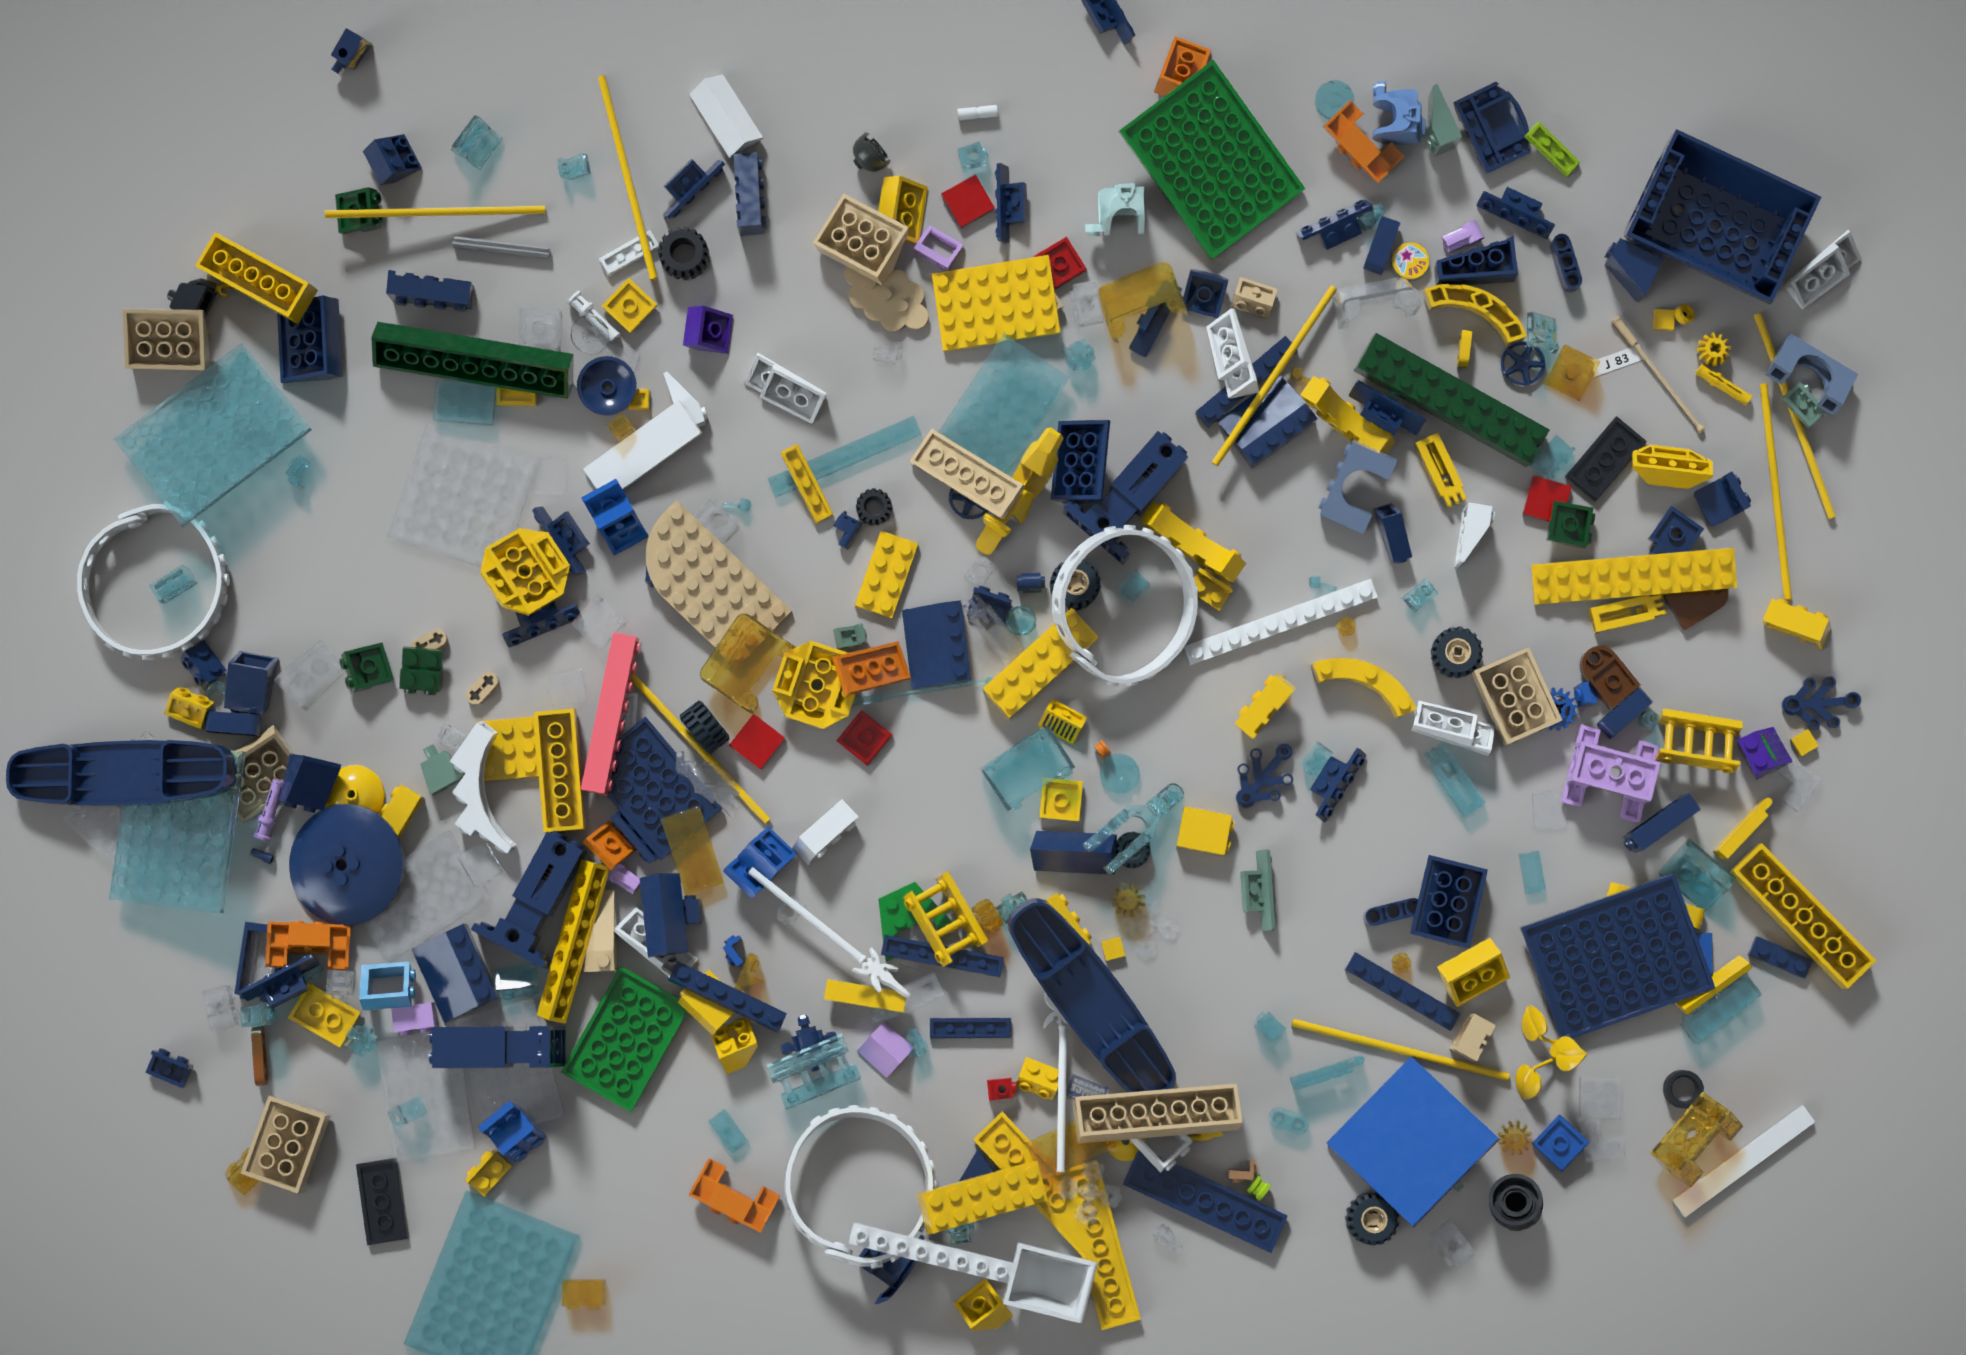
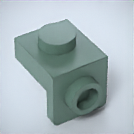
(850, 636)

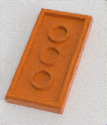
(871, 668)

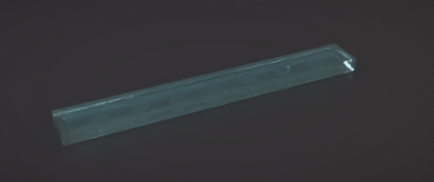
(850, 454)

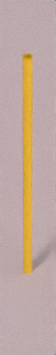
(627, 178)
(434, 212)
(1274, 375)
(1797, 424)
(1775, 491)
(694, 743)
(1400, 1049)

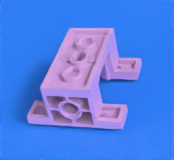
(1592, 767)

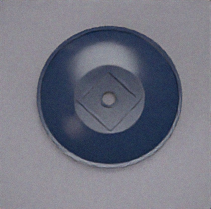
(372, 861)

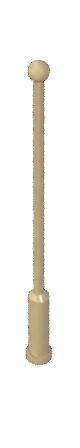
(1633, 342)

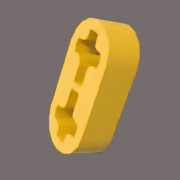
(1464, 348)

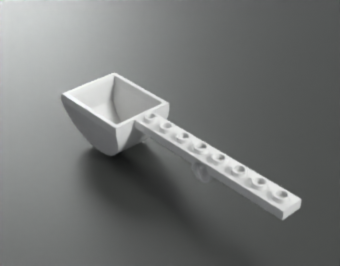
(1035, 1279)

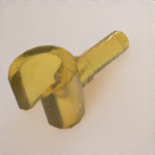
(1296, 374)

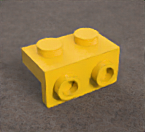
(1038, 1079)

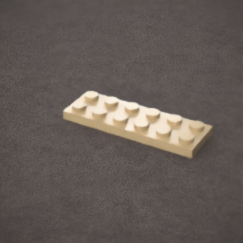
(967, 474)

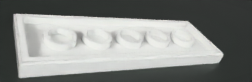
(645, 448)

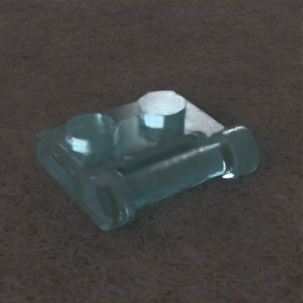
(1544, 327)

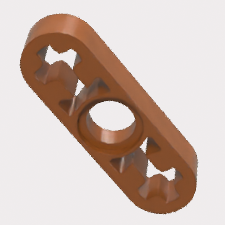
(259, 1056)

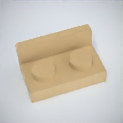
(1254, 297)

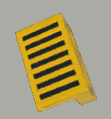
(1062, 721)

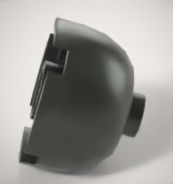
(869, 154)

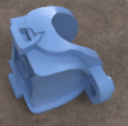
(1406, 115)

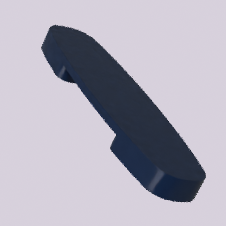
(120, 772)
(1090, 998)

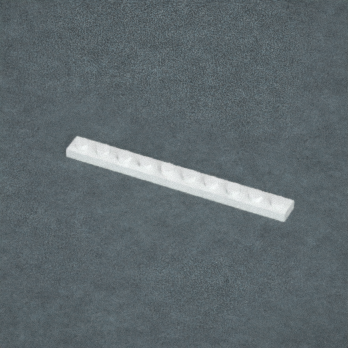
(1280, 622)

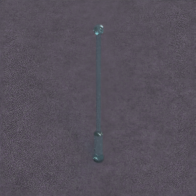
(879, 697)

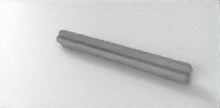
(501, 247)

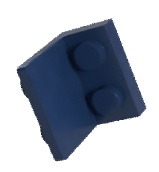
(1000, 603)

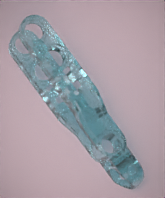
(1149, 813)

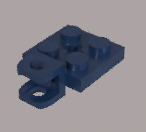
(1663, 537)

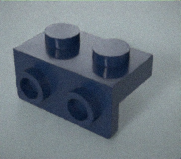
(203, 664)
(169, 1068)

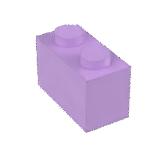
(413, 1018)

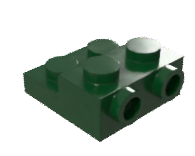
(358, 200)
(1570, 524)
(366, 667)
(421, 670)

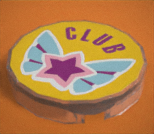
(1410, 261)

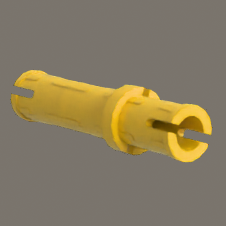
(1715, 379)

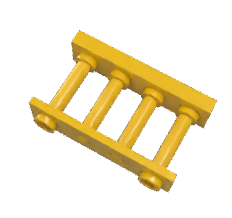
(1704, 723)
(964, 915)

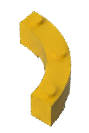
(1478, 302)
(1343, 417)
(1193, 542)
(1369, 676)

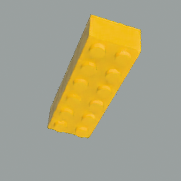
(256, 277)
(1037, 666)
(560, 770)
(982, 1197)

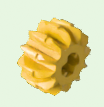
(1716, 356)

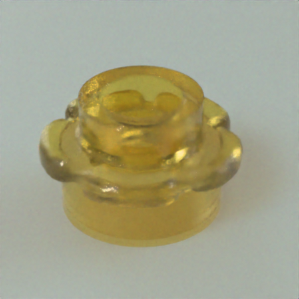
(1346, 621)
(1401, 957)

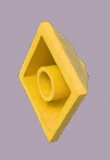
(983, 1307)

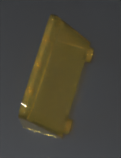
(1138, 293)
(742, 659)

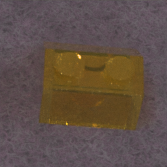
(1571, 372)

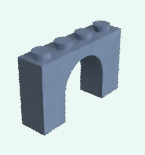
(1835, 376)
(1357, 458)

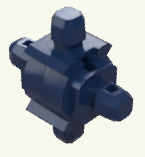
(805, 1038)

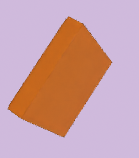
(609, 845)

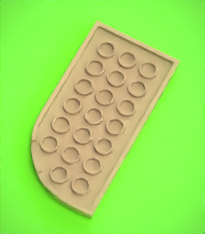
(705, 578)

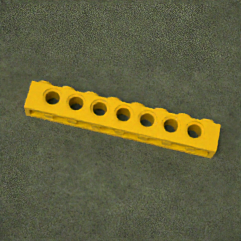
(573, 941)

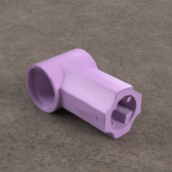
(1467, 235)
(624, 878)

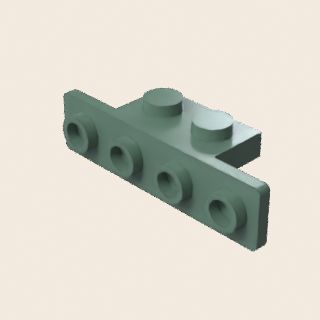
(1258, 890)

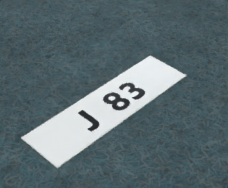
(1618, 360)

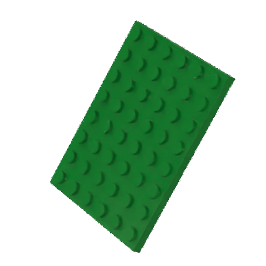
(1211, 159)

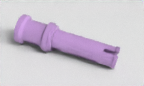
(267, 818)

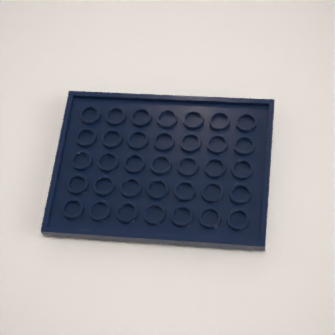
(1617, 957)

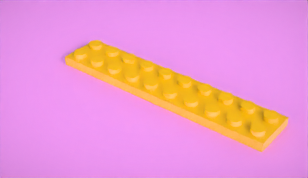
(1634, 576)

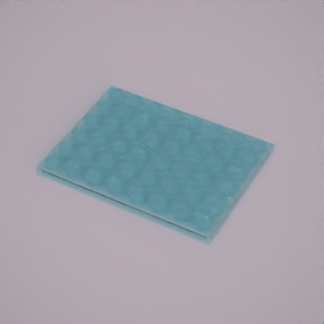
(212, 434)
(178, 850)
(491, 1282)

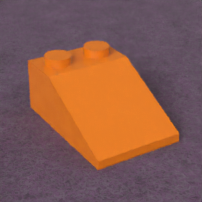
(1180, 64)

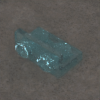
(1551, 457)
(516, 981)

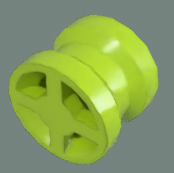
(1258, 1187)

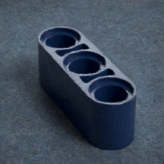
(1381, 245)
(1566, 253)
(1624, 713)
(233, 723)
(1382, 912)

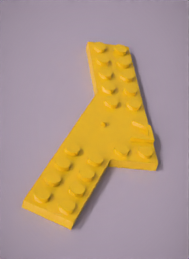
(1094, 1241)

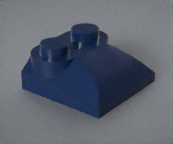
(1205, 292)

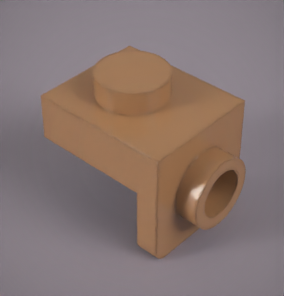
(1239, 1176)

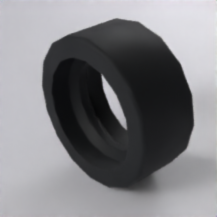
(1667, 1088)

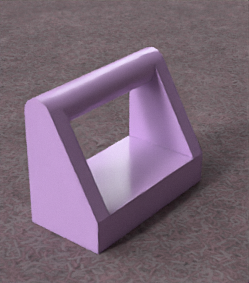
(934, 257)

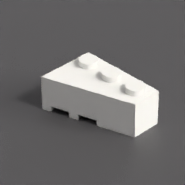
(825, 831)

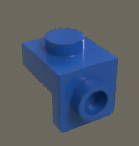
(1584, 694)
(733, 956)

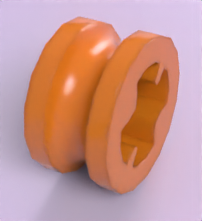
(1102, 749)

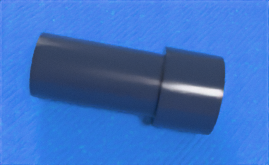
(266, 857)

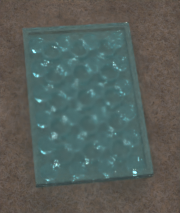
(1004, 404)

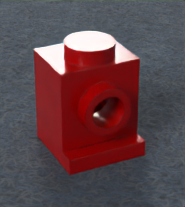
(993, 1085)

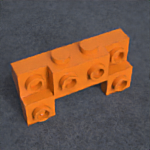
(1358, 146)
(307, 939)
(731, 1202)

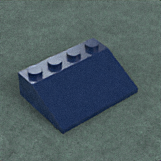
(313, 346)
(1272, 426)
(1081, 461)
(936, 645)
(1449, 901)
(455, 972)

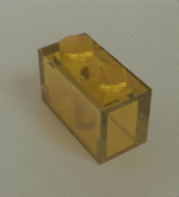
(583, 1293)

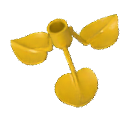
(1564, 1052)

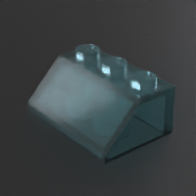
(1698, 875)

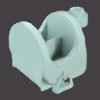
(1120, 200)

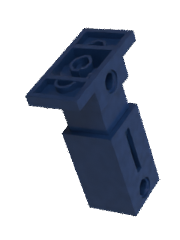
(1131, 492)
(536, 898)
(497, 1047)

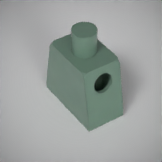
(439, 770)

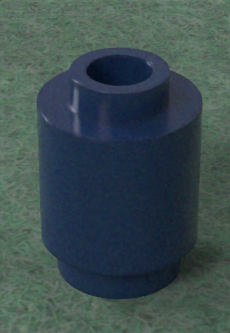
(1030, 582)

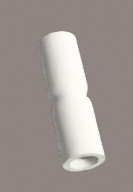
(980, 112)

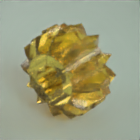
(1132, 893)
(987, 916)
(1522, 1140)

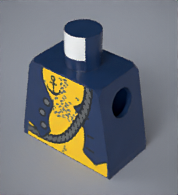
(349, 51)

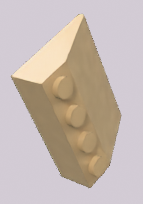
(862, 239)
(165, 339)
(1516, 696)
(264, 761)
(285, 1144)

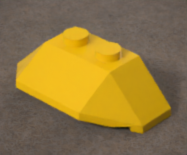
(1671, 466)

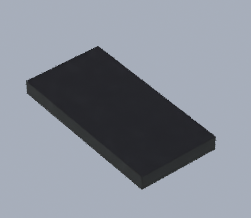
(1605, 459)
(382, 1201)

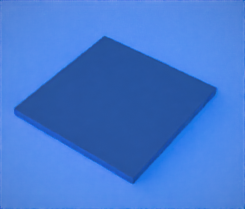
(1412, 1141)

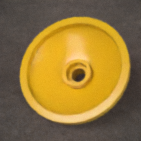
(364, 782)

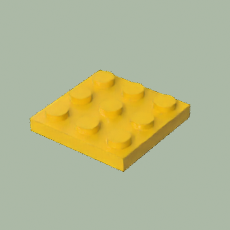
(513, 750)

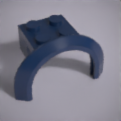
(891, 1273)

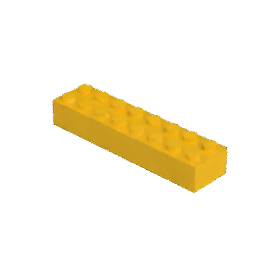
(1802, 916)

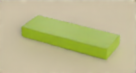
(1552, 149)

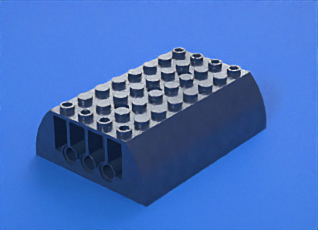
(1737, 197)

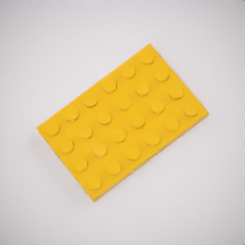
(996, 300)

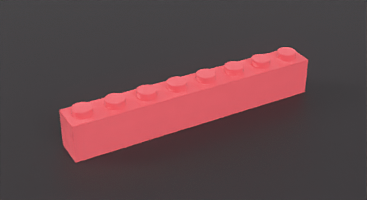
(610, 714)

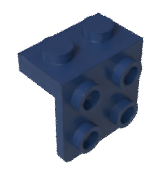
(1722, 499)

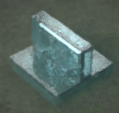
(476, 142)

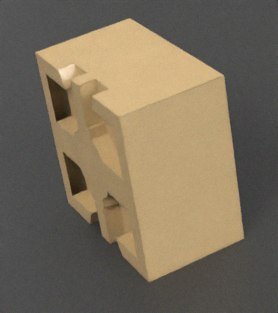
(1472, 1037)

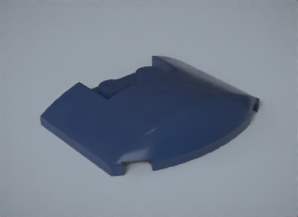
(1493, 126)

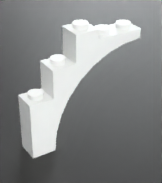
(477, 815)

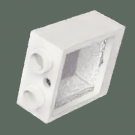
(1163, 1150)

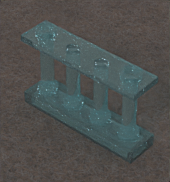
(809, 1058)

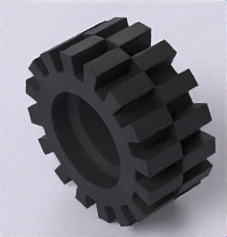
(874, 519)
(1144, 852)

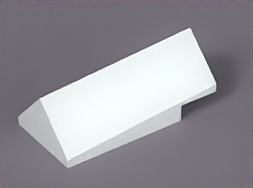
(725, 115)
(1824, 271)
(1231, 356)
(785, 389)
(1453, 727)
(633, 932)

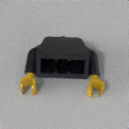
(195, 295)

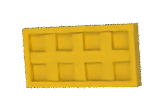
(886, 574)

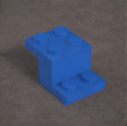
(614, 517)
(764, 853)
(512, 1132)

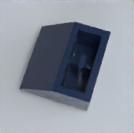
(391, 159)

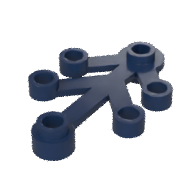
(1816, 703)
(1261, 778)

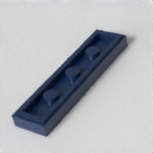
(970, 1027)

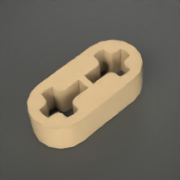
(427, 638)
(480, 682)

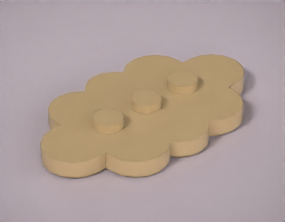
(893, 304)

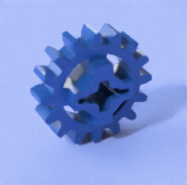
(1566, 703)

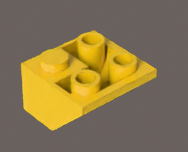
(735, 1044)

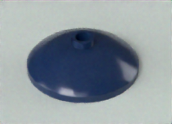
(601, 373)

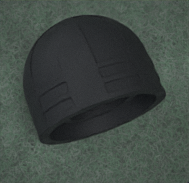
(1516, 1202)

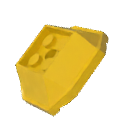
(530, 552)
(794, 686)

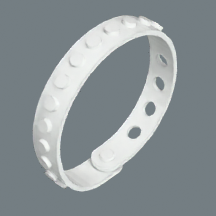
(134, 519)
(1186, 626)
(838, 1250)

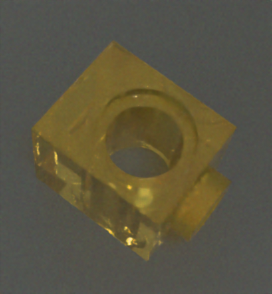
(621, 427)

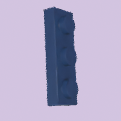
(633, 837)
(1780, 957)

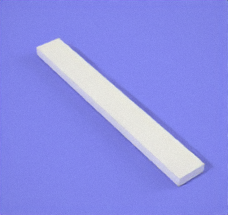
(1743, 1161)

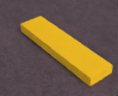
(806, 483)
(1721, 980)
(864, 995)

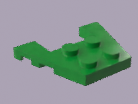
(897, 917)

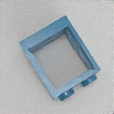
(386, 1000)

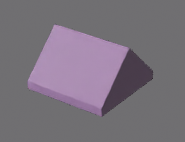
(885, 1049)

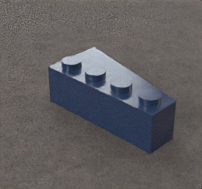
(748, 194)
(1479, 266)
(429, 291)

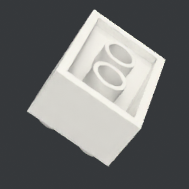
(1474, 523)

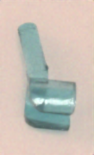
(743, 505)
(1315, 582)

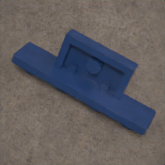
(1109, 16)
(687, 183)
(1010, 203)
(1518, 210)
(1338, 227)
(1149, 328)
(1385, 411)
(565, 535)
(540, 622)
(1334, 781)
(282, 984)

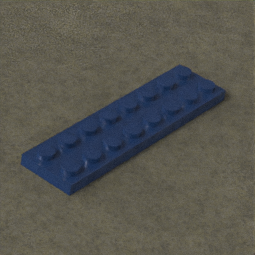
(1207, 1202)

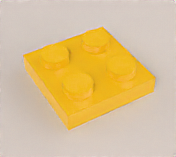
(629, 305)
(1061, 800)

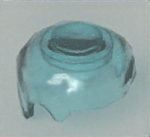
(1021, 620)

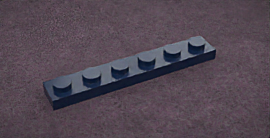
(1262, 367)
(923, 953)
(1402, 991)
(727, 996)

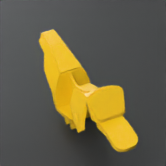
(1034, 473)

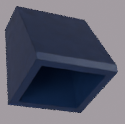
(1632, 267)
(250, 682)
(308, 782)

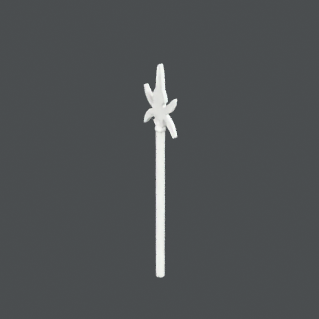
(874, 968)
(1062, 1069)

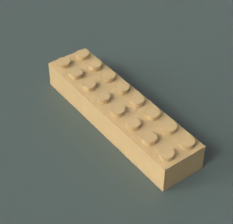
(1157, 1113)

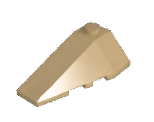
(602, 947)

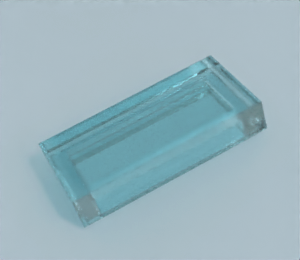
(1532, 872)

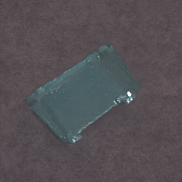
(1027, 767)

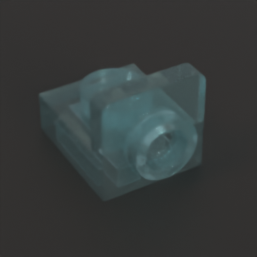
(915, 1038)

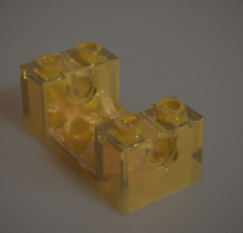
(1678, 1152)

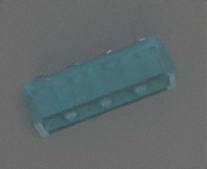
(1720, 1009)

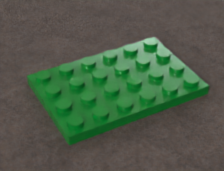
(625, 1039)

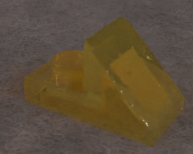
(745, 979)

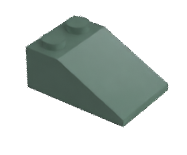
(1441, 126)

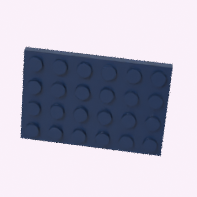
(650, 787)

